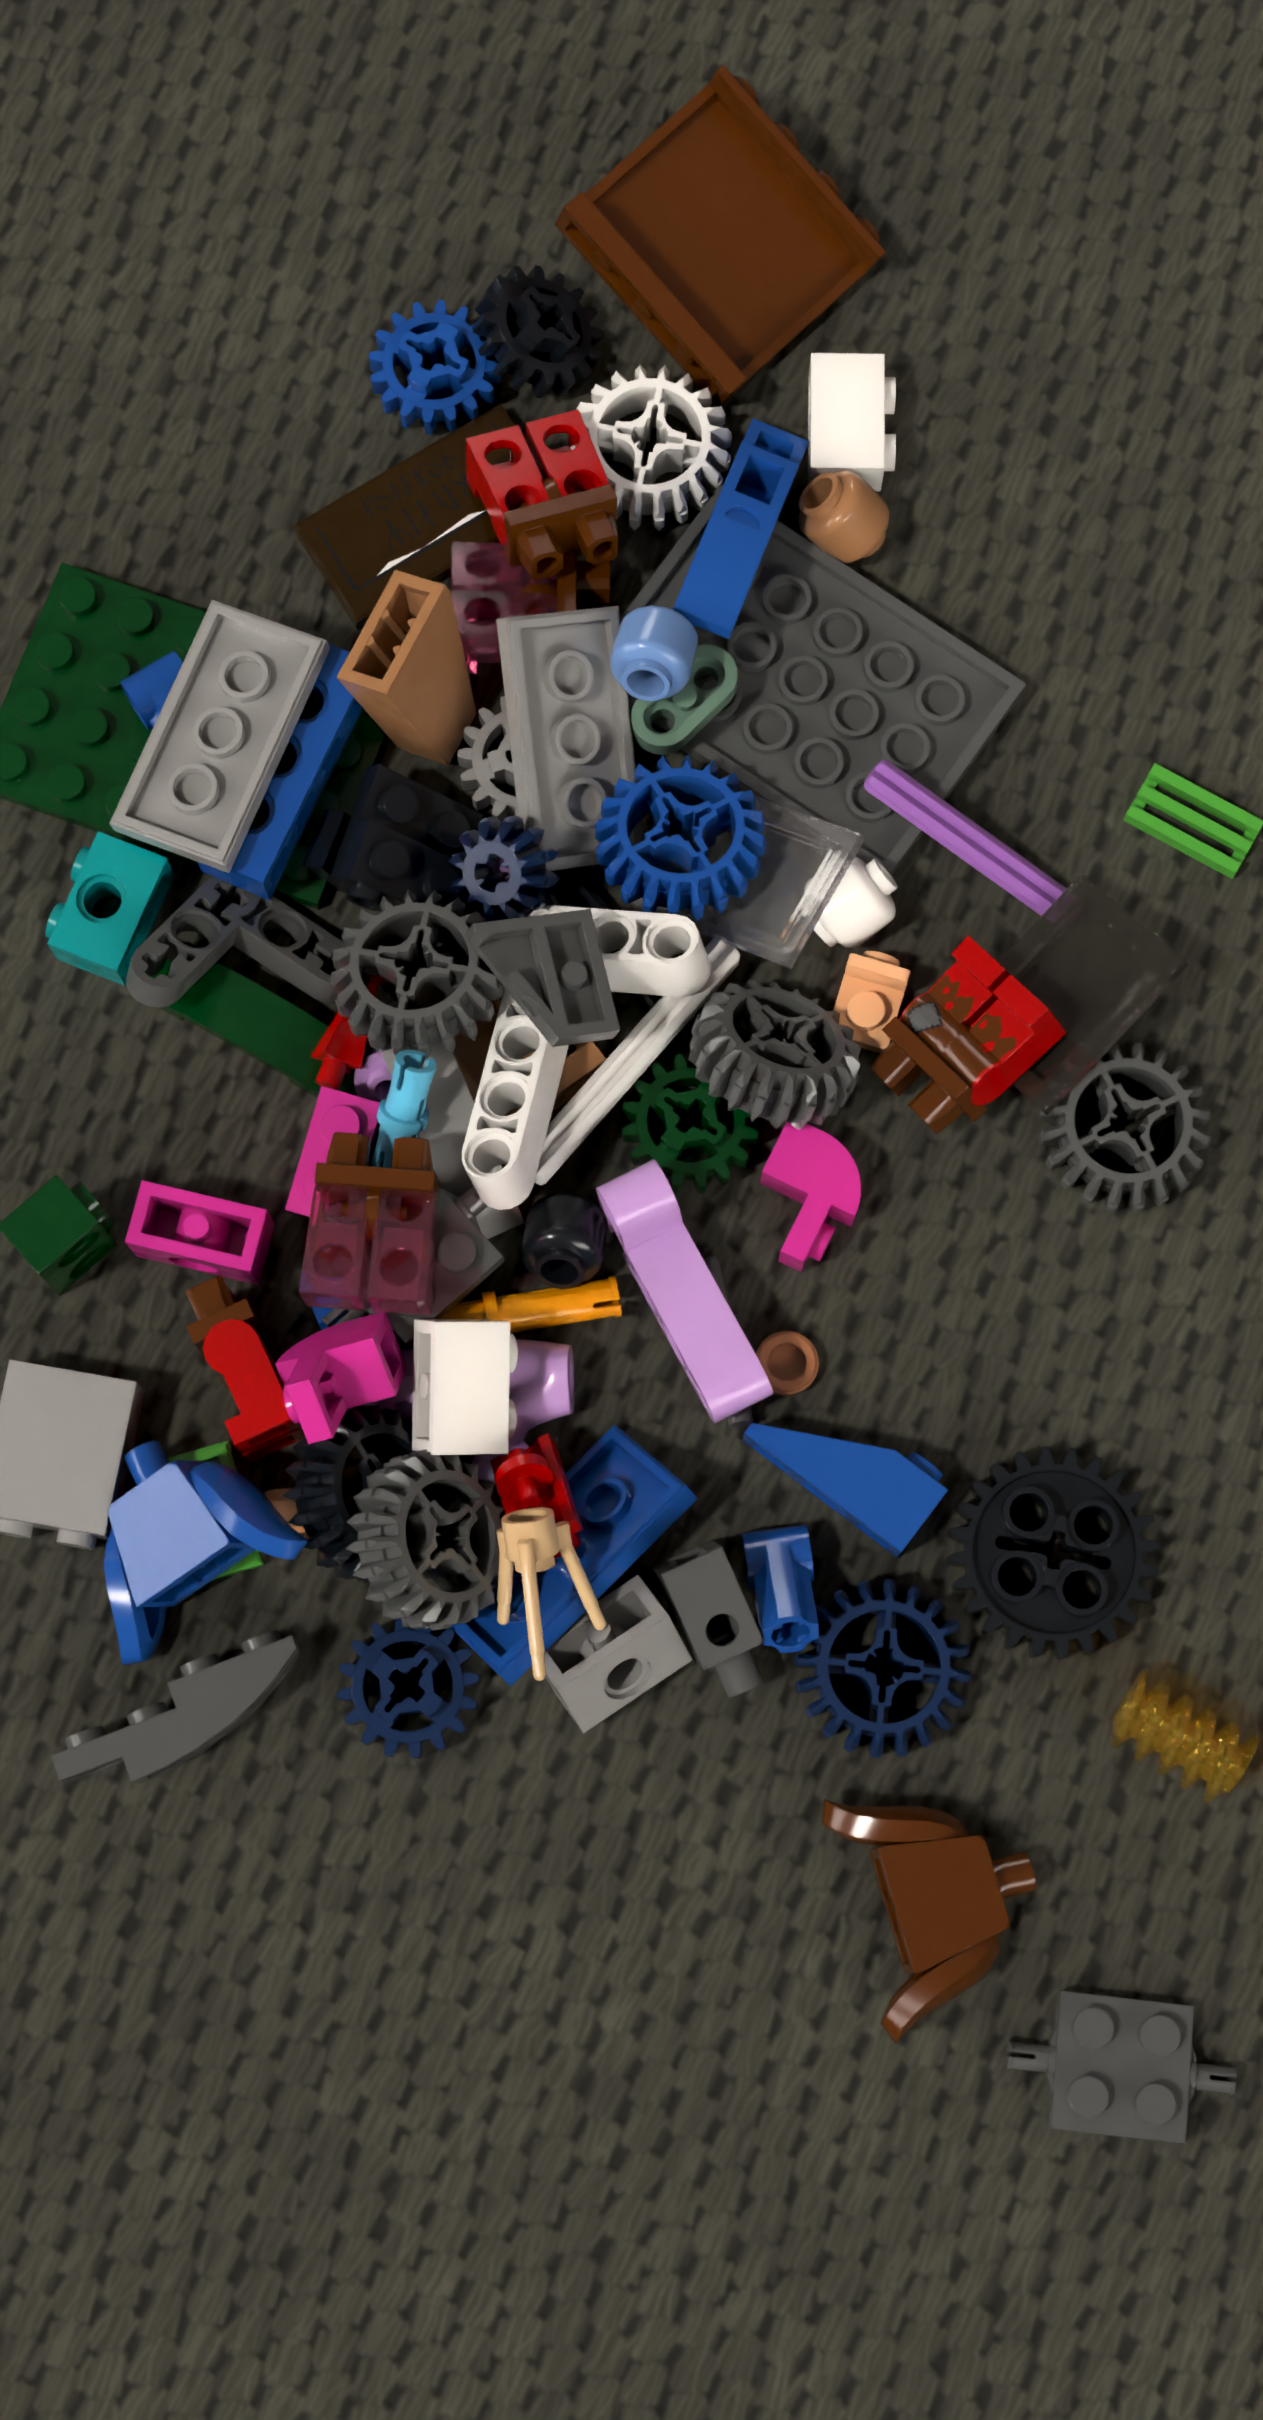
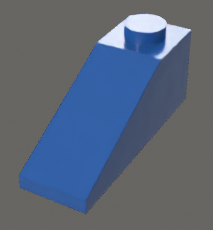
(863, 1483)

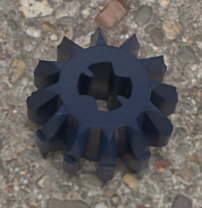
(520, 854)

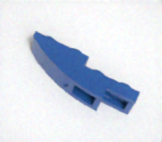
(740, 528)

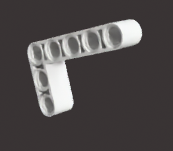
(532, 1083)

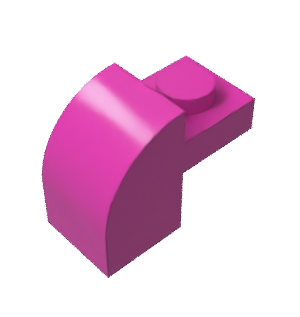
(822, 1177)
(339, 1371)

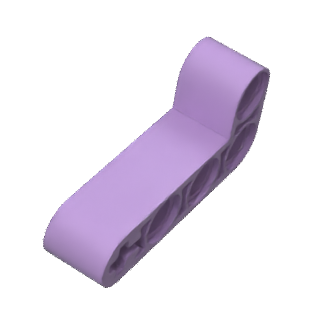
(682, 1291)

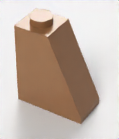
(413, 668)

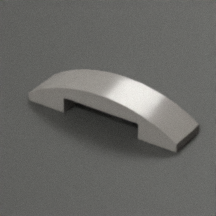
(449, 1118)

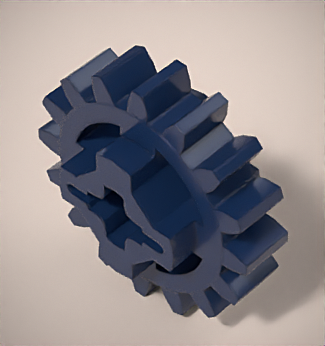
(381, 1721)

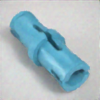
(405, 1107)

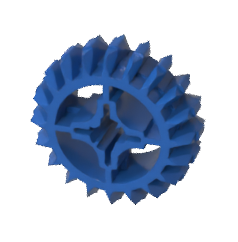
(693, 809)

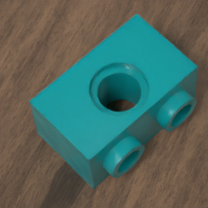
(103, 871)

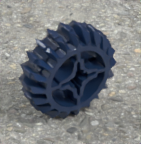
(939, 1674)

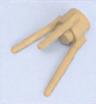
(530, 1542)

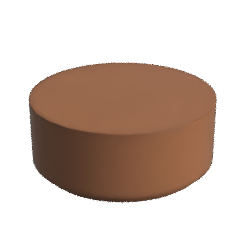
(788, 1362)

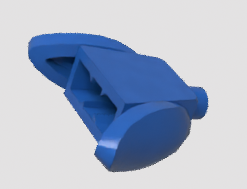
(178, 1535)

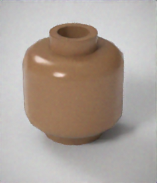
(843, 516)

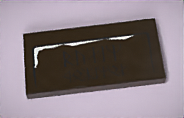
(402, 520)

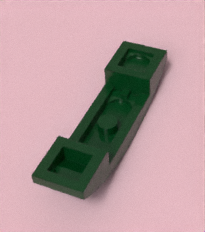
(256, 1024)

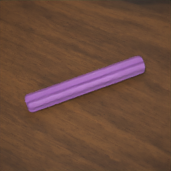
(963, 836)

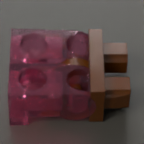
(490, 589)
(379, 1205)

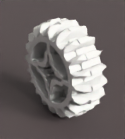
(672, 453)

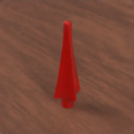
(340, 1050)

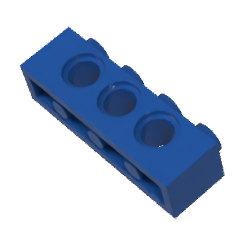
(294, 794)

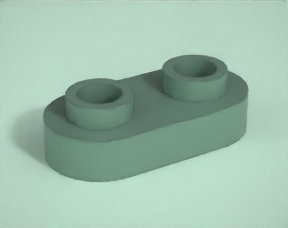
(691, 707)

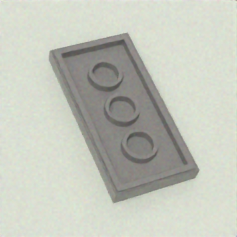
(566, 726)
(220, 736)

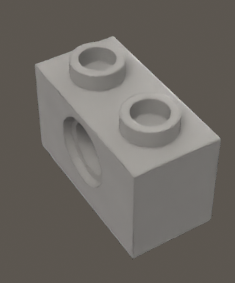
(610, 1667)

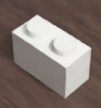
(848, 416)
(463, 1386)

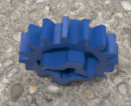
(437, 392)

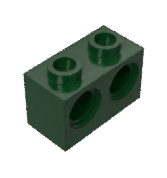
(60, 1232)

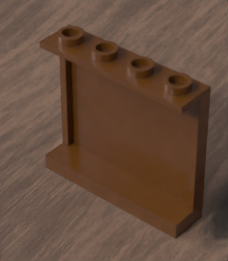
(721, 236)

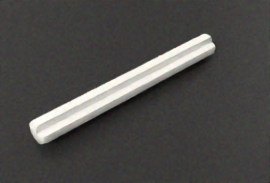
(628, 1064)

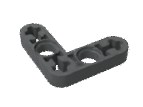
(238, 926)

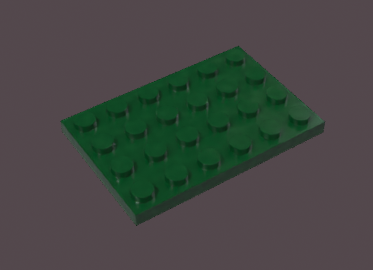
(76, 737)

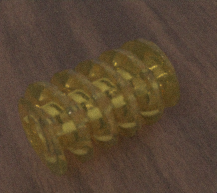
(1182, 1739)

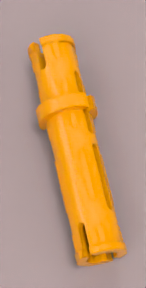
(545, 1306)

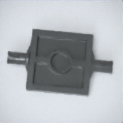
(460, 1263)
(1121, 2067)

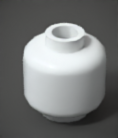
(858, 905)

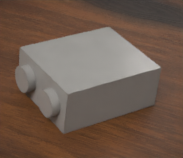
(64, 1450)

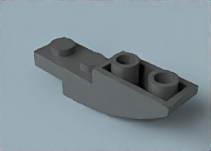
(209, 1705)

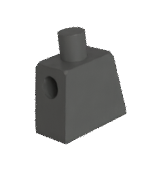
(697, 1589)

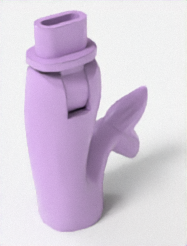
(538, 1387)

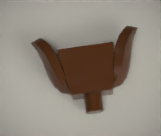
(938, 1898)

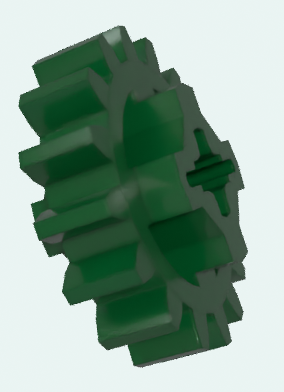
(675, 1145)

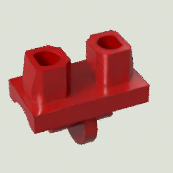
(537, 1480)

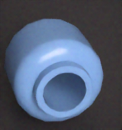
(654, 652)

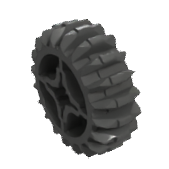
(394, 951)
(774, 1054)
(1170, 1102)
(411, 1536)

